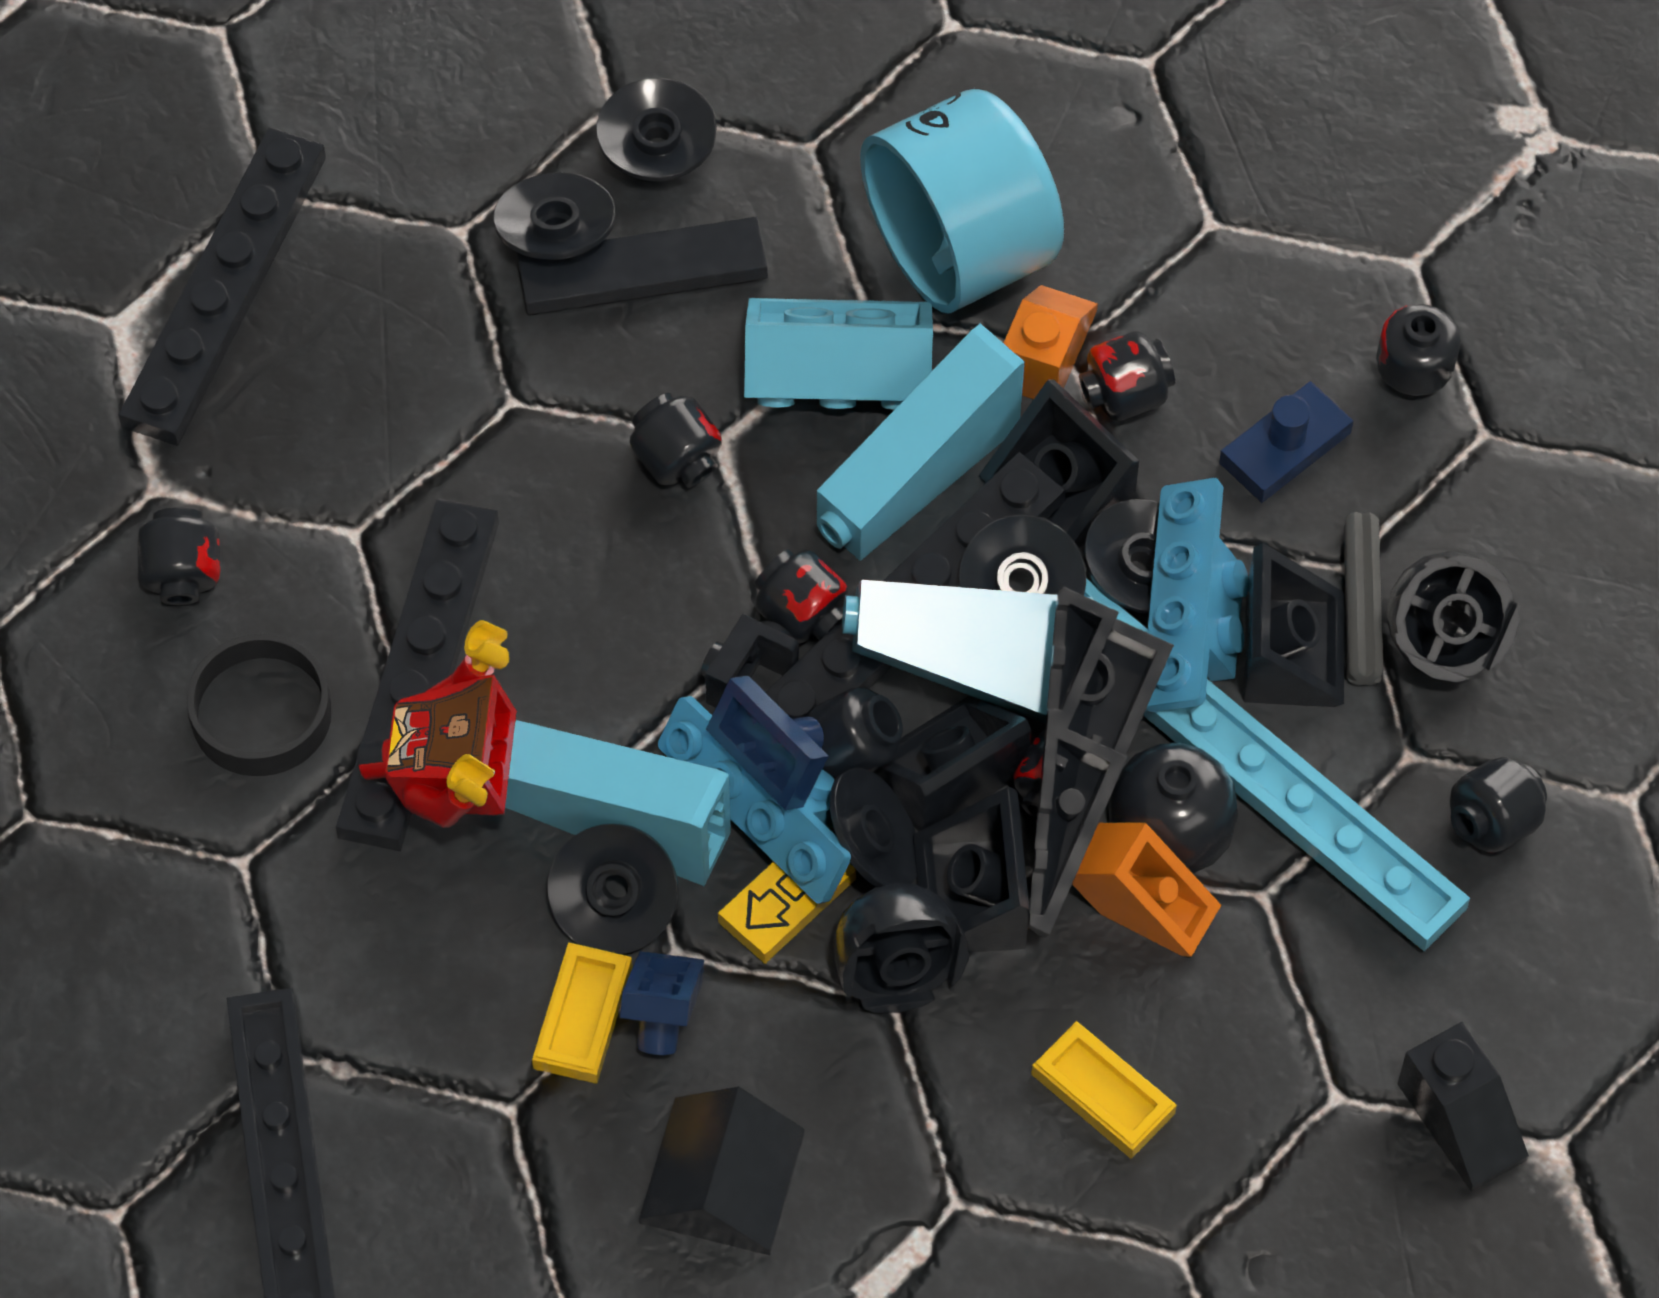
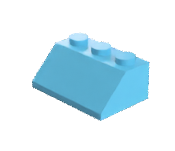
(836, 351)

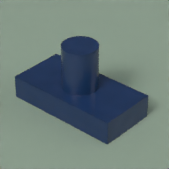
(1286, 441)
(767, 743)
(662, 998)

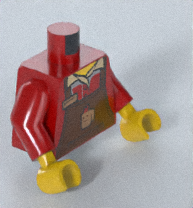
(453, 741)

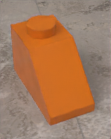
(1049, 336)
(1145, 887)

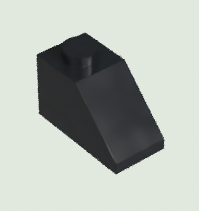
(1463, 1105)

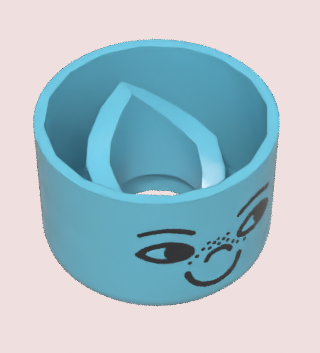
(963, 198)

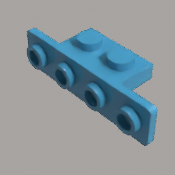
(1194, 595)
(792, 838)

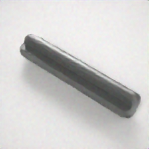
(1363, 599)

